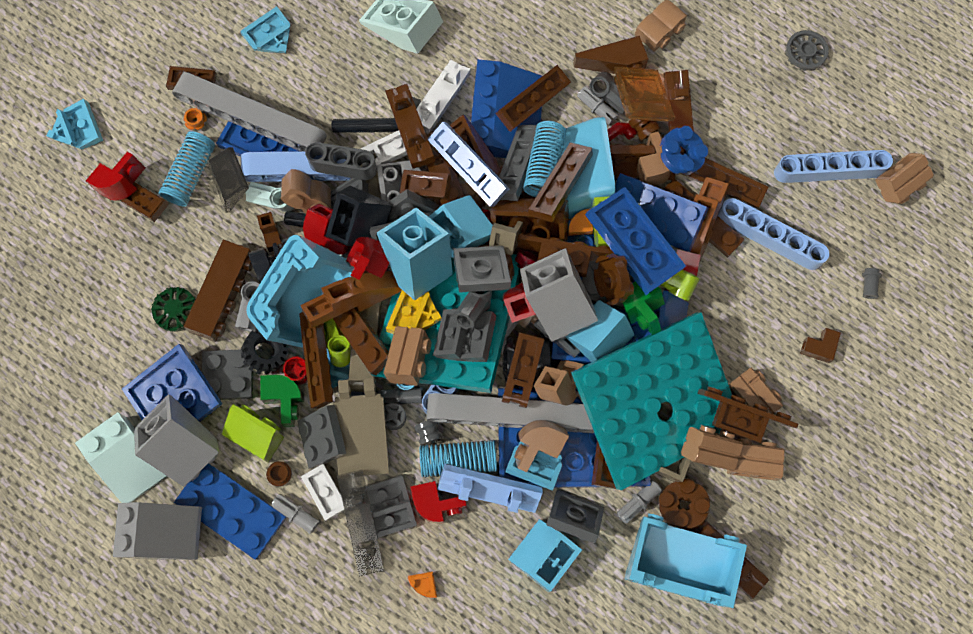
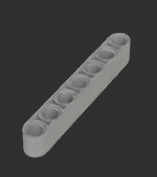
(247, 112)
(493, 412)

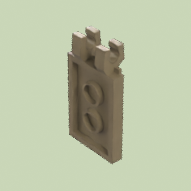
(362, 429)

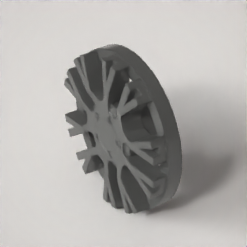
(806, 50)

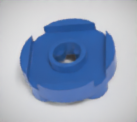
(694, 147)

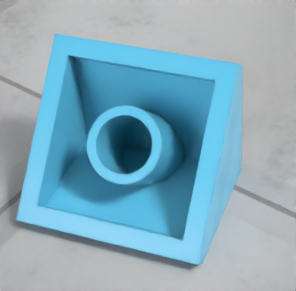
(604, 336)

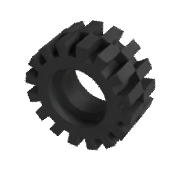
(258, 363)

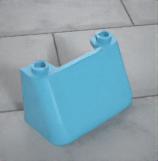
(598, 175)
(290, 282)
(686, 562)

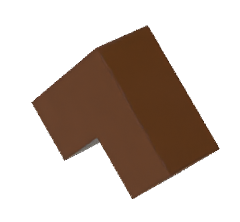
(270, 230)
(824, 348)

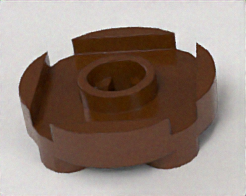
(613, 279)
(687, 491)

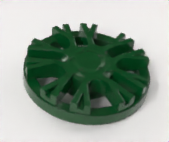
(173, 308)

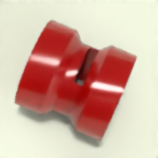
(293, 367)

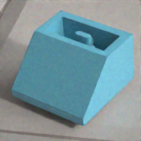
(464, 223)
(545, 555)

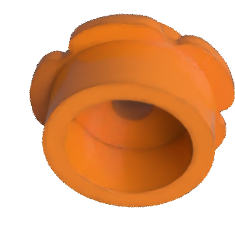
(194, 113)

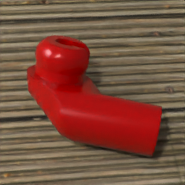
(621, 129)

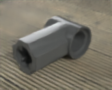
(610, 94)
(472, 308)

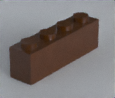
(219, 291)

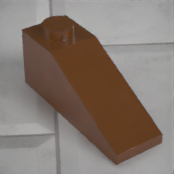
(620, 54)
(467, 132)

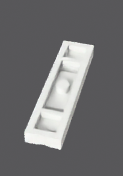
(442, 94)

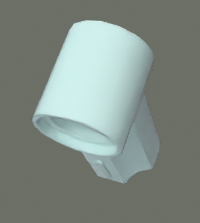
(266, 196)

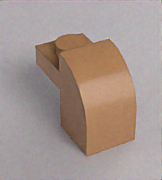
(651, 167)
(558, 384)
(540, 436)

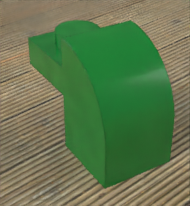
(640, 308)
(280, 389)

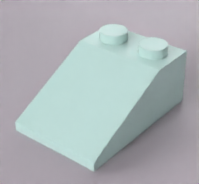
(403, 22)
(113, 457)

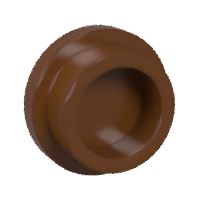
(279, 474)

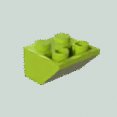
(252, 434)

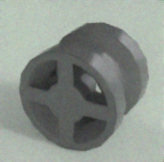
(391, 413)
(428, 432)

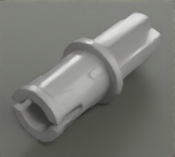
(597, 105)
(638, 502)
(295, 513)

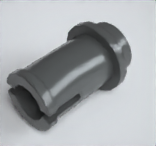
(871, 283)

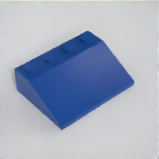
(495, 87)

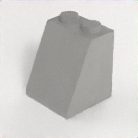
(558, 295)
(174, 442)
(157, 531)

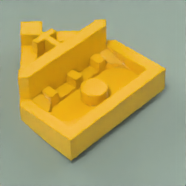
(413, 313)

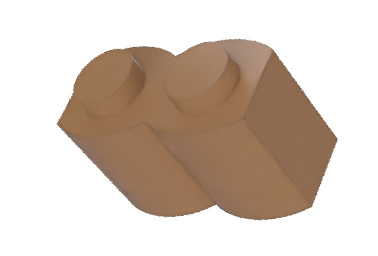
(661, 25)
(302, 192)

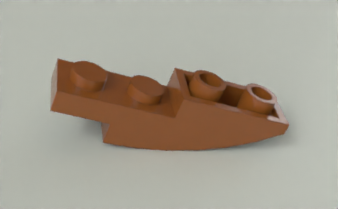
(712, 196)
(348, 294)

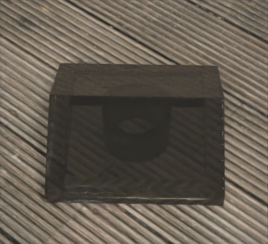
(228, 178)

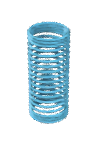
(199, 150)
(536, 180)
(459, 457)

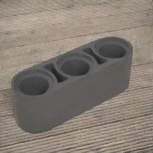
(332, 153)

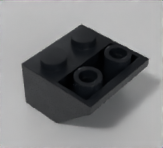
(355, 215)

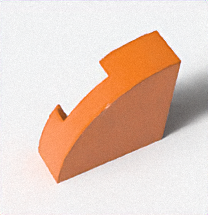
(580, 224)
(424, 584)

